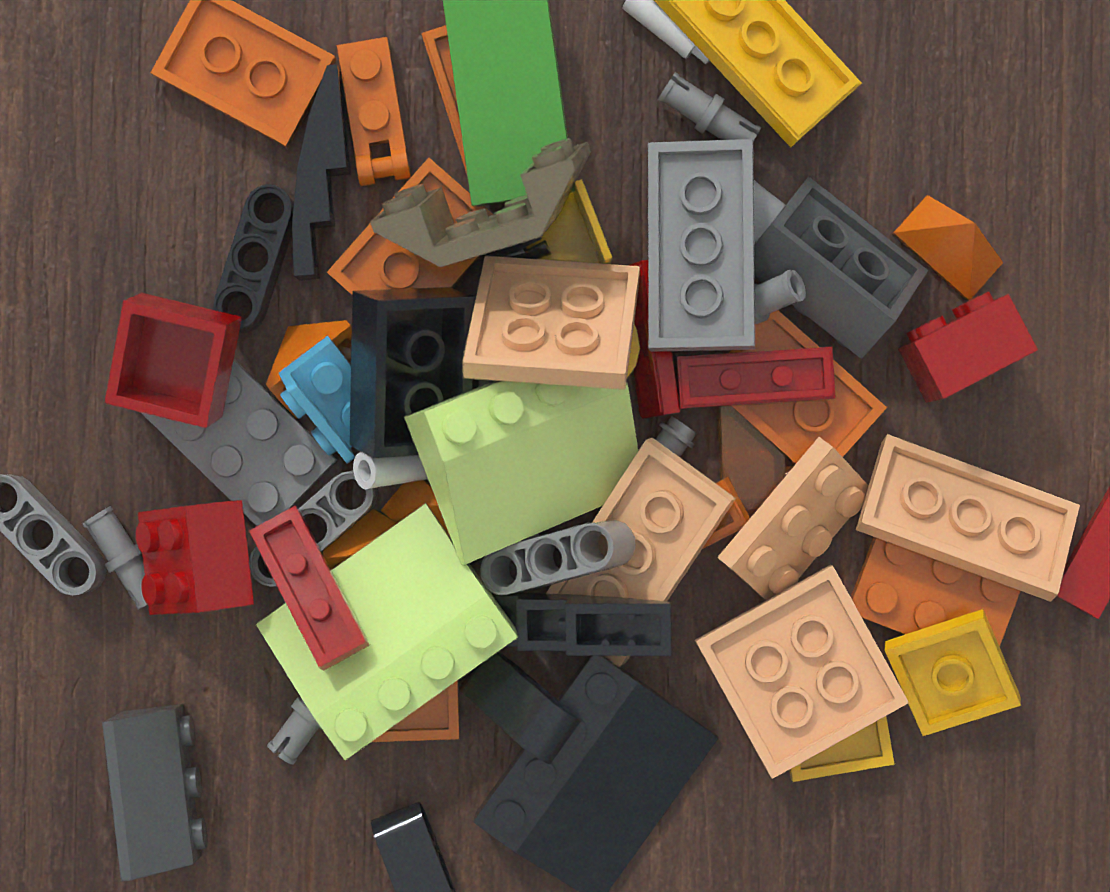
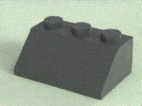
(849, 269)
(154, 790)

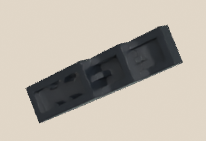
(322, 156)
(589, 624)

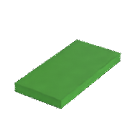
(504, 90)

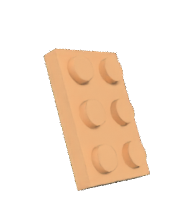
(796, 521)

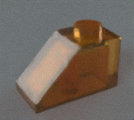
(748, 458)

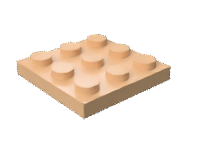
(552, 322)
(801, 671)

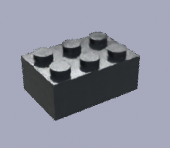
(404, 360)

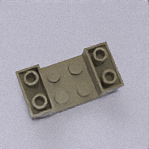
(425, 225)

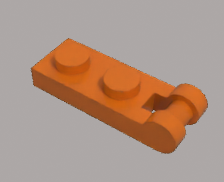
(373, 109)

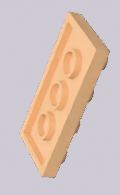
(671, 517)
(968, 518)

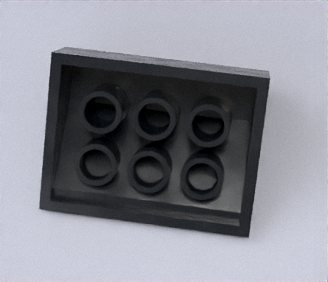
(604, 786)

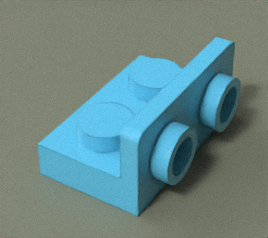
(321, 388)

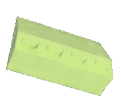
(522, 458)
(423, 627)

